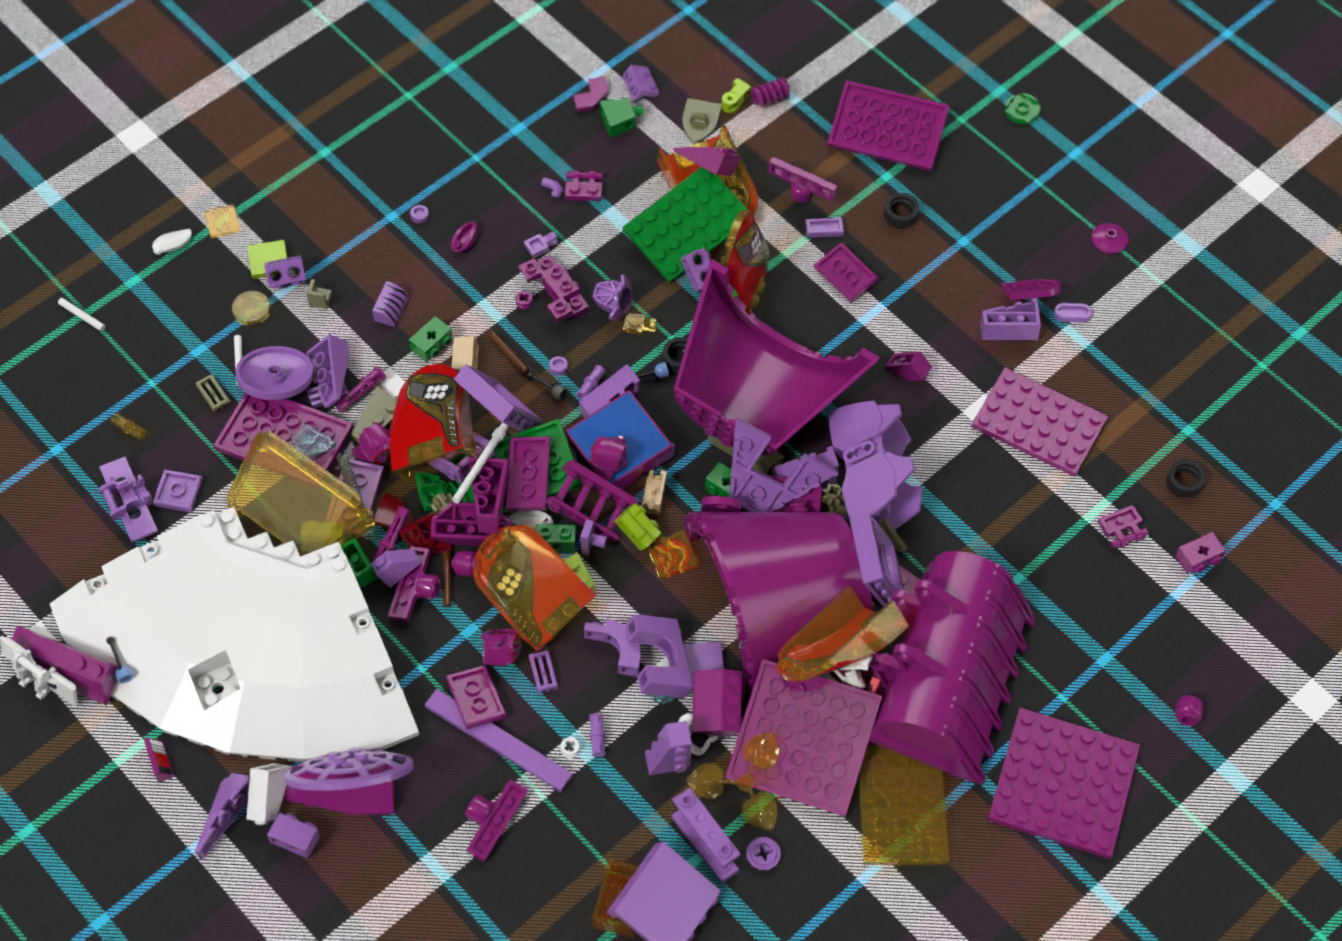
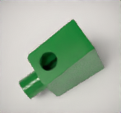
(619, 115)

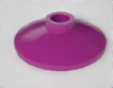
(1106, 243)

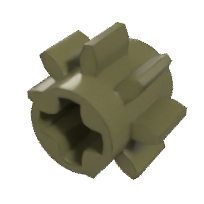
(832, 495)
(440, 501)

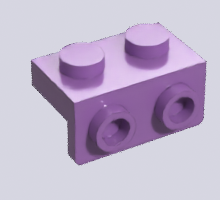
(640, 82)

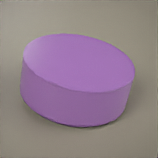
(419, 214)
(558, 365)

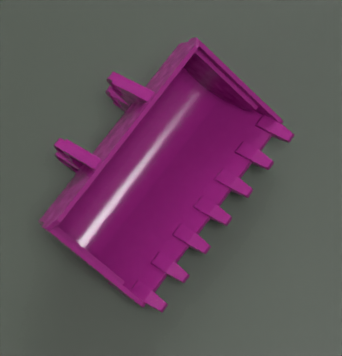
(951, 664)

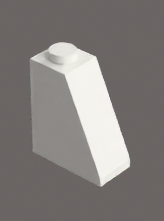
(266, 792)

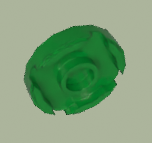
(1022, 108)

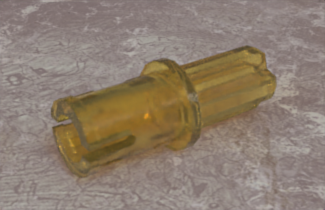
(128, 426)

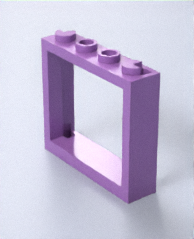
(497, 399)
(876, 558)

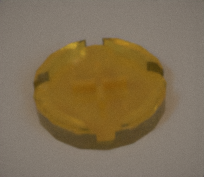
(251, 307)

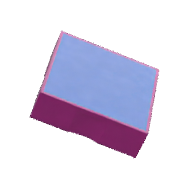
(624, 417)

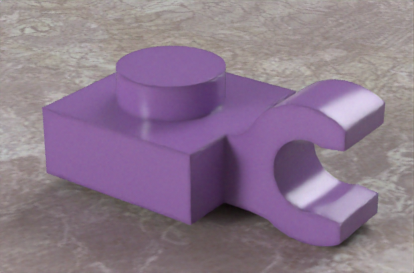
(539, 245)

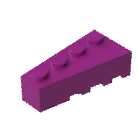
(490, 493)

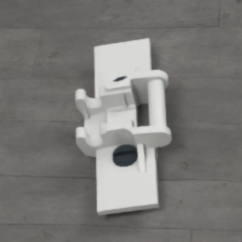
(28, 671)

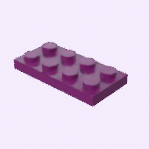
(528, 474)

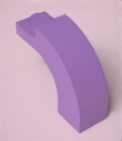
(616, 634)

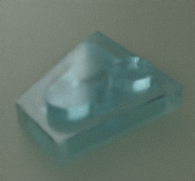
(312, 442)

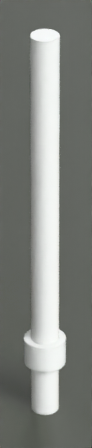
(497, 436)

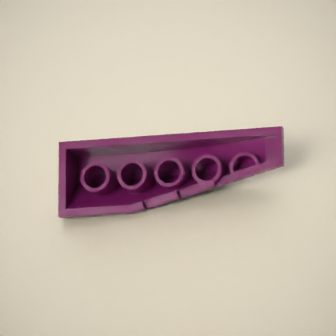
(89, 673)
(357, 801)

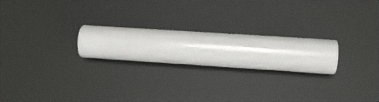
(81, 314)
(238, 350)

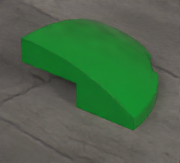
(429, 486)

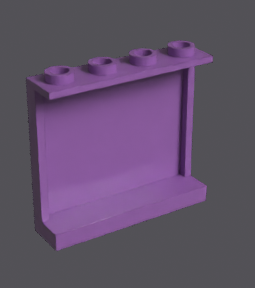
(665, 897)

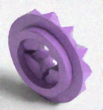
(768, 846)

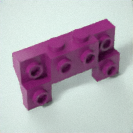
(559, 286)

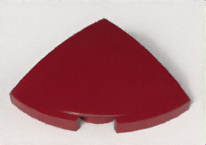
(387, 510)
(419, 535)

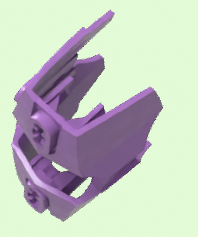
(873, 447)

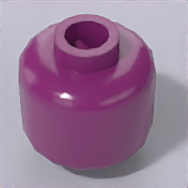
(464, 563)
(1189, 710)

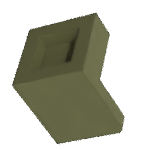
(317, 296)

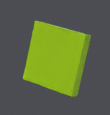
(263, 253)

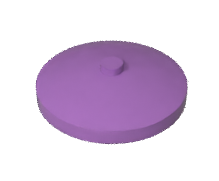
(274, 373)

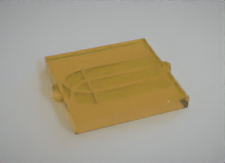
(222, 221)

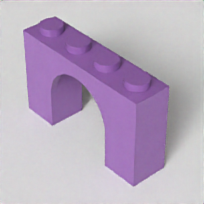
(666, 636)

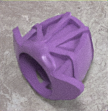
(608, 295)

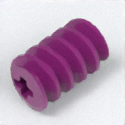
(770, 91)

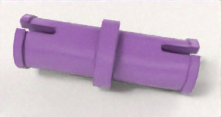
(591, 381)
(597, 735)

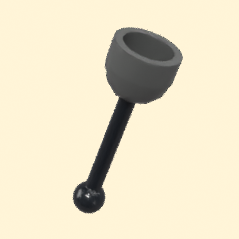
(558, 391)

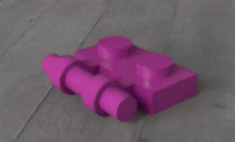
(583, 190)
(1121, 521)

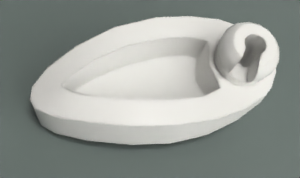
(171, 241)
(530, 518)

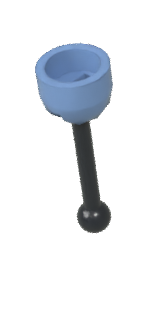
(660, 371)
(123, 673)

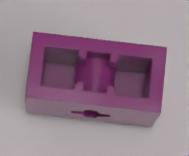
(1200, 553)

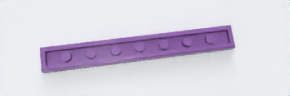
(502, 743)

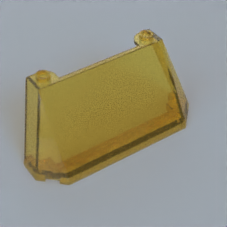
(296, 497)

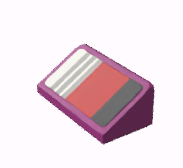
(158, 759)

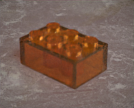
(614, 880)

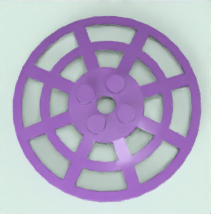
(348, 762)

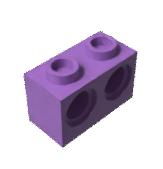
(284, 266)
(695, 271)

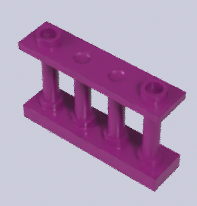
(590, 481)

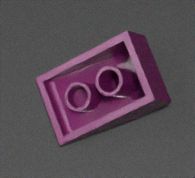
(714, 159)

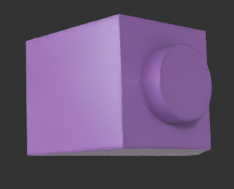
(395, 565)

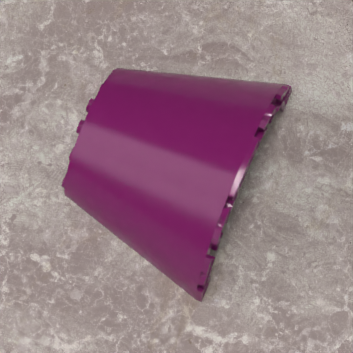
(753, 372)
(778, 573)

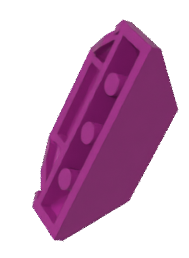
(458, 525)

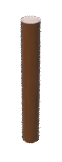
(511, 355)
(446, 579)

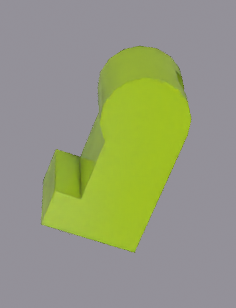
(736, 97)

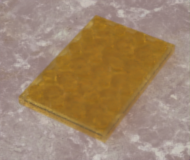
(901, 810)

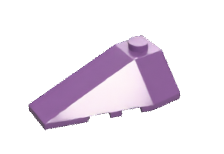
(329, 367)
(227, 805)

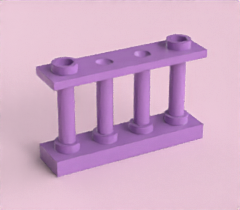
(454, 471)
(705, 835)

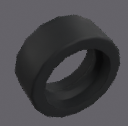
(905, 200)
(671, 345)
(1180, 490)

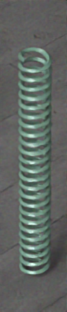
(354, 481)

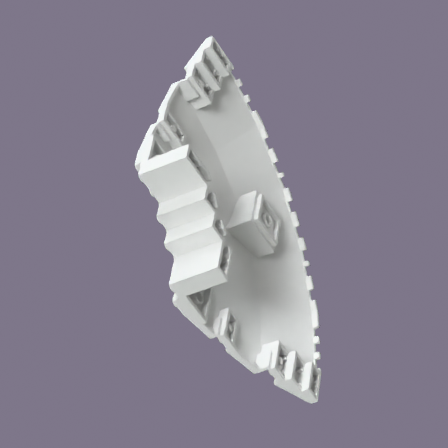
(245, 619)

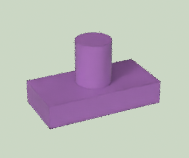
(589, 538)

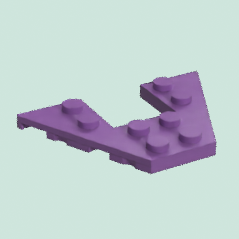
(760, 491)

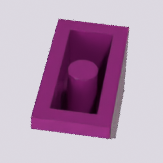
(909, 365)

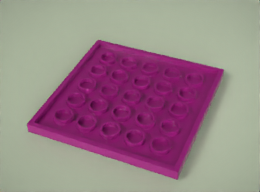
(818, 734)
(1064, 783)

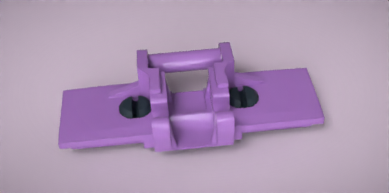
(134, 495)

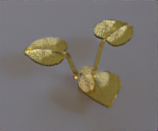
(761, 809)

